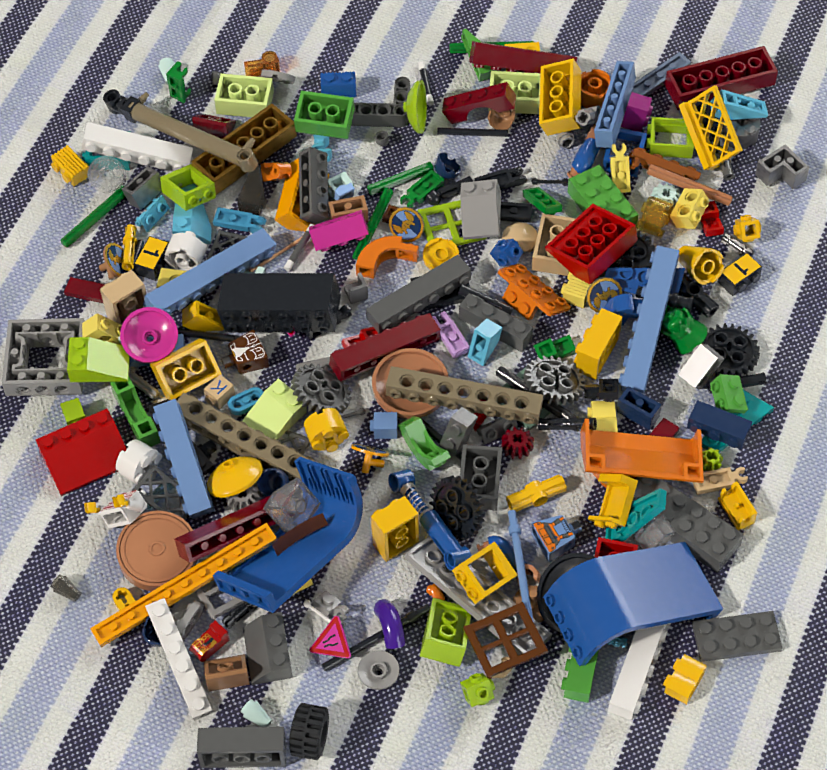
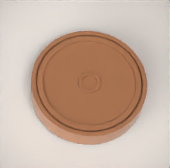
(149, 551)

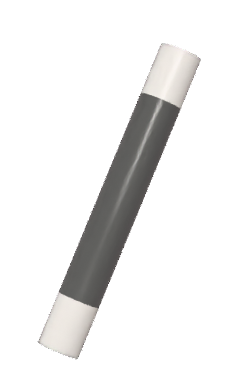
(297, 251)

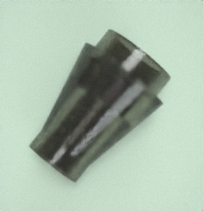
(65, 588)

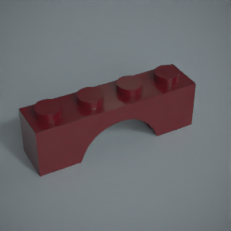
(496, 97)

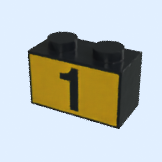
(151, 258)
(740, 274)

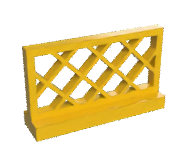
(700, 134)

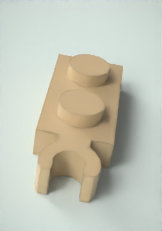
(719, 479)

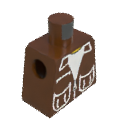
(246, 354)

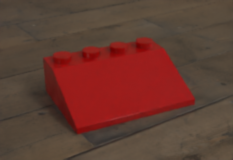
(592, 243)
(82, 451)

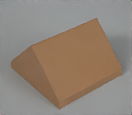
(226, 673)

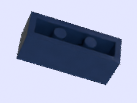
(719, 425)

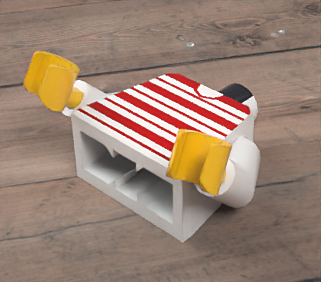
(121, 510)

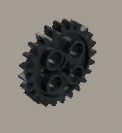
(642, 247)
(731, 351)
(458, 506)

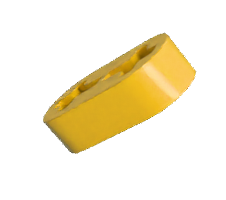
(126, 593)

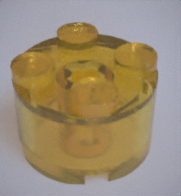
(655, 216)

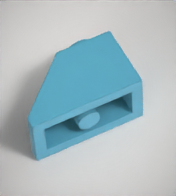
(484, 341)

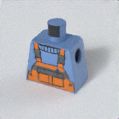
(555, 536)

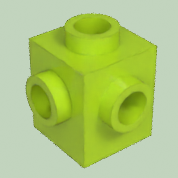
(478, 689)

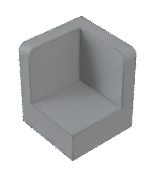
(357, 291)

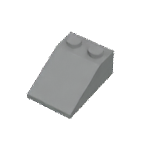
(480, 209)

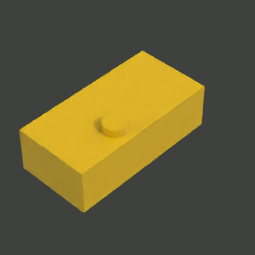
(559, 97)

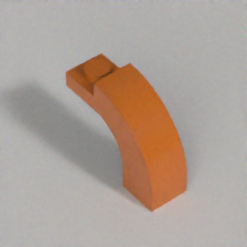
(384, 249)

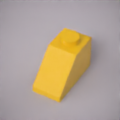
(201, 317)

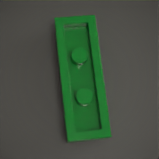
(542, 201)

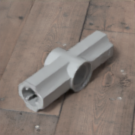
(588, 115)

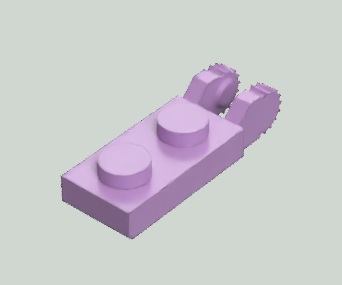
(452, 336)

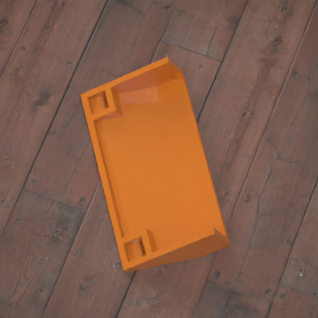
(642, 455)

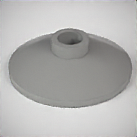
(378, 661)

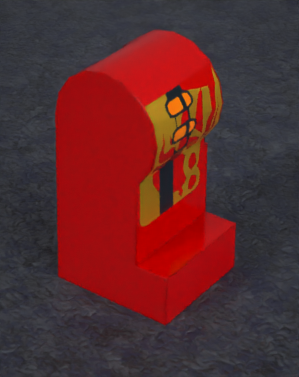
(209, 642)

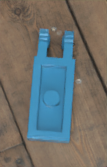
(238, 220)

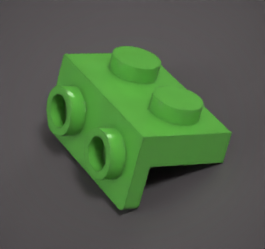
(729, 393)

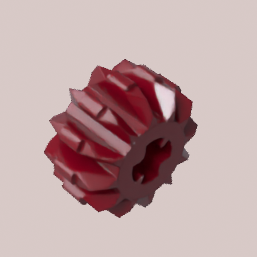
(517, 443)

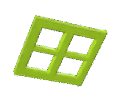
(451, 224)

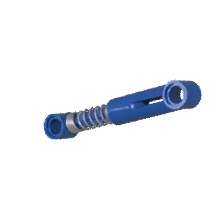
(453, 552)

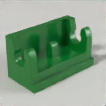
(176, 82)

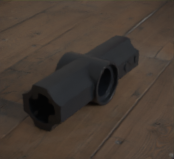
(701, 300)

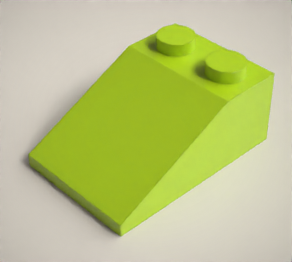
(96, 361)
(444, 633)

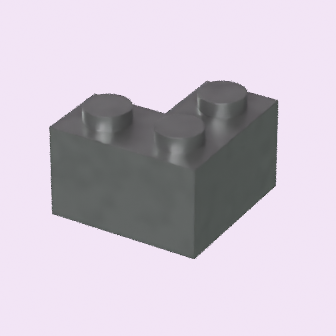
(782, 164)

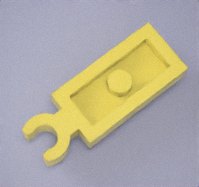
(620, 169)

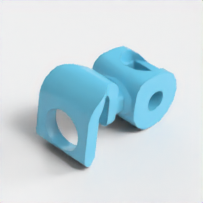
(321, 143)

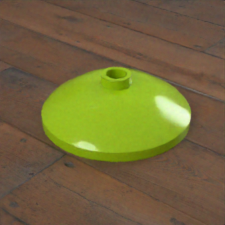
(417, 106)

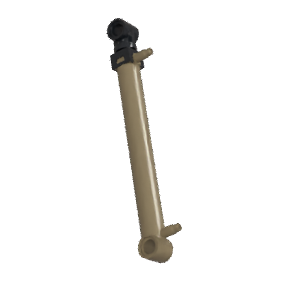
(135, 111)

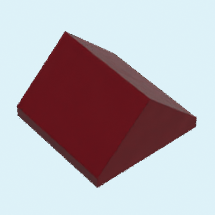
(214, 125)

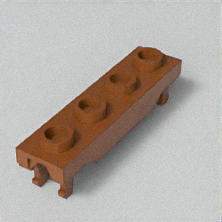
(640, 156)

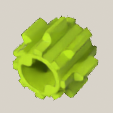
(711, 459)

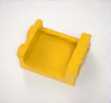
(616, 501)

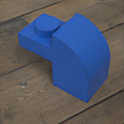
(624, 306)

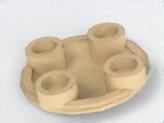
(523, 234)

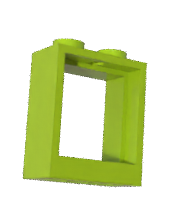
(669, 125)
(174, 181)

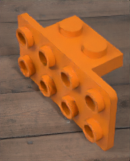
(528, 293)

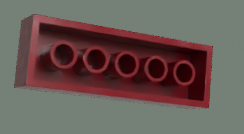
(733, 73)

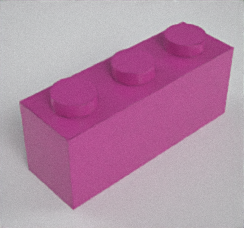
(338, 231)

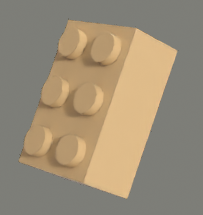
(549, 228)
(123, 296)

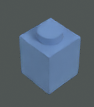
(384, 425)

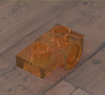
(268, 62)

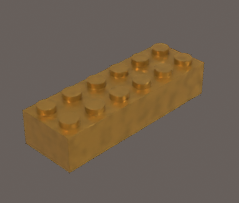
(271, 132)

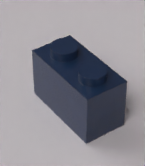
(638, 408)

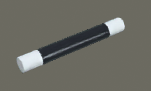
(423, 72)

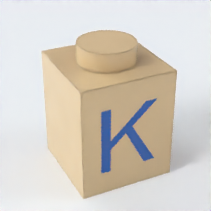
(219, 392)

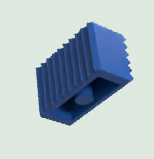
(339, 84)

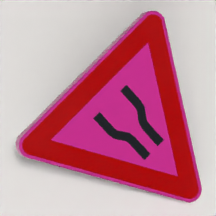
(332, 641)

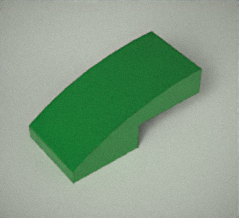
(559, 348)

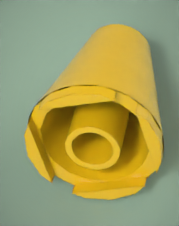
(701, 263)

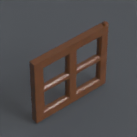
(505, 639)

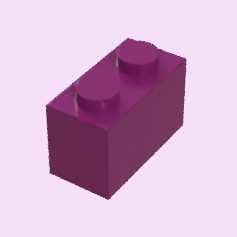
(637, 112)

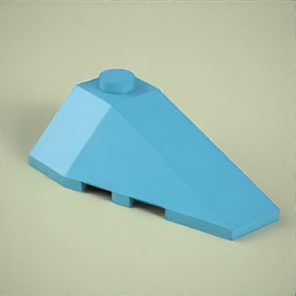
(192, 220)

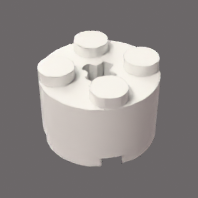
(185, 251)
(137, 461)

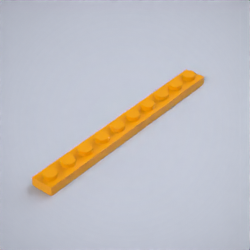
(185, 583)

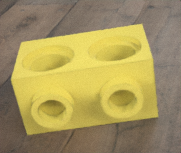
(689, 208)

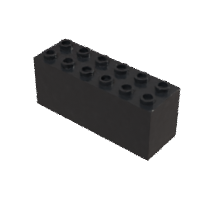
(279, 302)

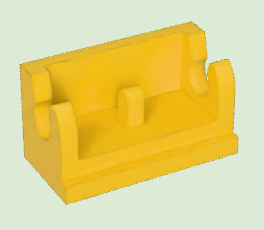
(737, 506)

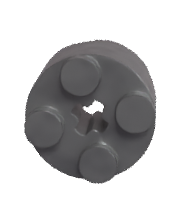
(746, 131)

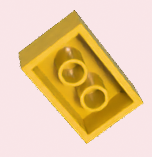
(598, 343)
(186, 369)
(395, 528)

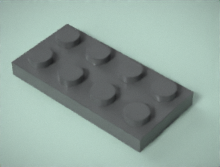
(737, 636)

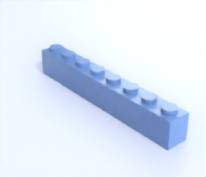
(210, 273)
(650, 319)

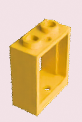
(497, 562)

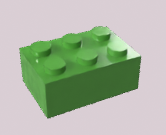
(324, 114)

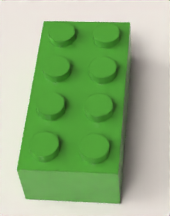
(597, 188)

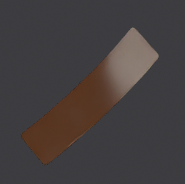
(299, 532)

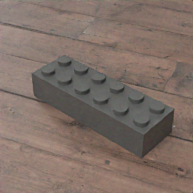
(706, 535)

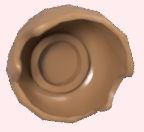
(501, 120)

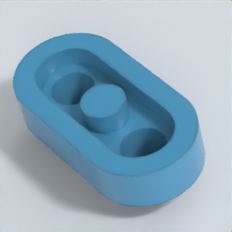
(245, 400)

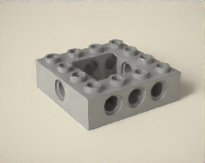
(28, 333)

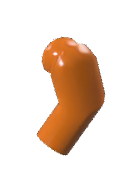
(435, 592)

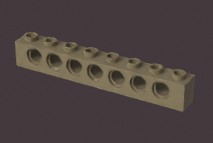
(456, 388)
(240, 430)

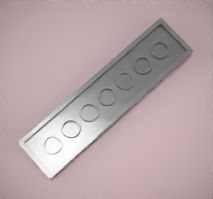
(430, 562)

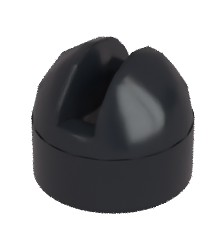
(433, 198)

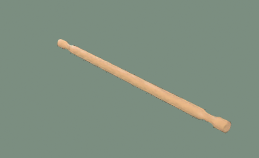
(276, 254)

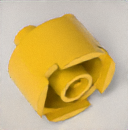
(326, 430)

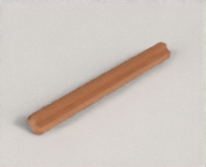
(683, 182)

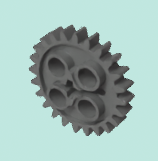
(567, 380)
(320, 389)

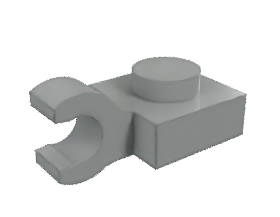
(328, 605)

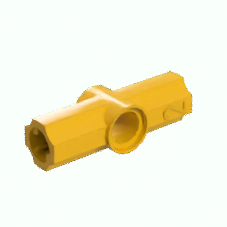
(536, 493)

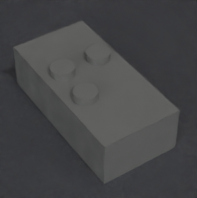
(241, 747)

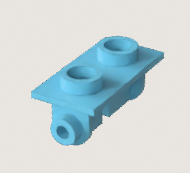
(153, 214)

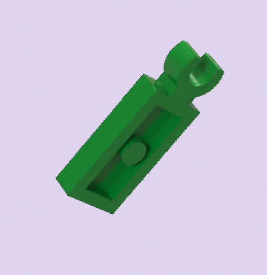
(422, 188)

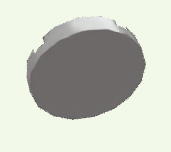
(278, 76)

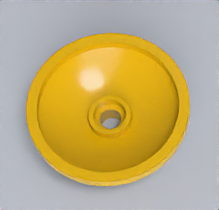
(234, 476)

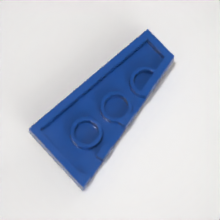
(631, 278)

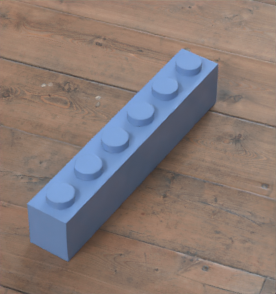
(615, 104)
(183, 459)

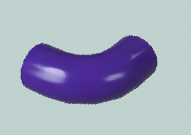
(390, 623)

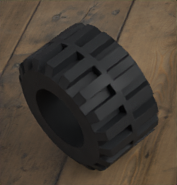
(309, 731)

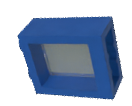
(632, 140)

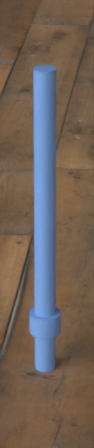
(515, 531)

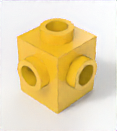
(752, 231)

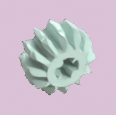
(667, 193)

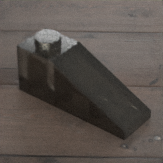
(252, 194)

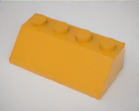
(289, 205)

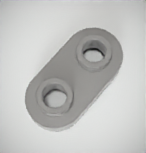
(192, 615)

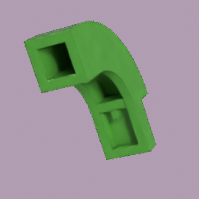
(421, 444)

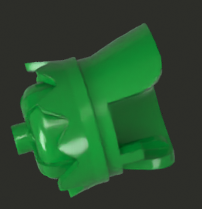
(683, 330)

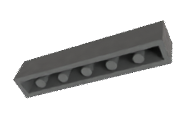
(418, 294)

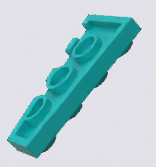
(756, 411)
(640, 513)

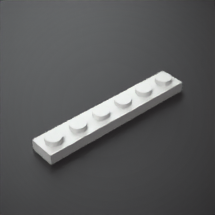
(178, 658)

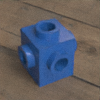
(506, 252)

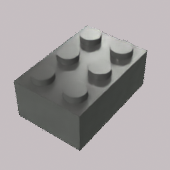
(483, 468)

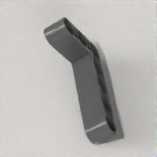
(384, 113)

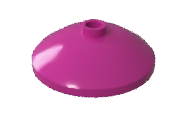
(147, 323)

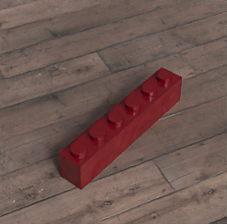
(512, 58)
(369, 352)
(222, 531)

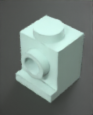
(336, 181)

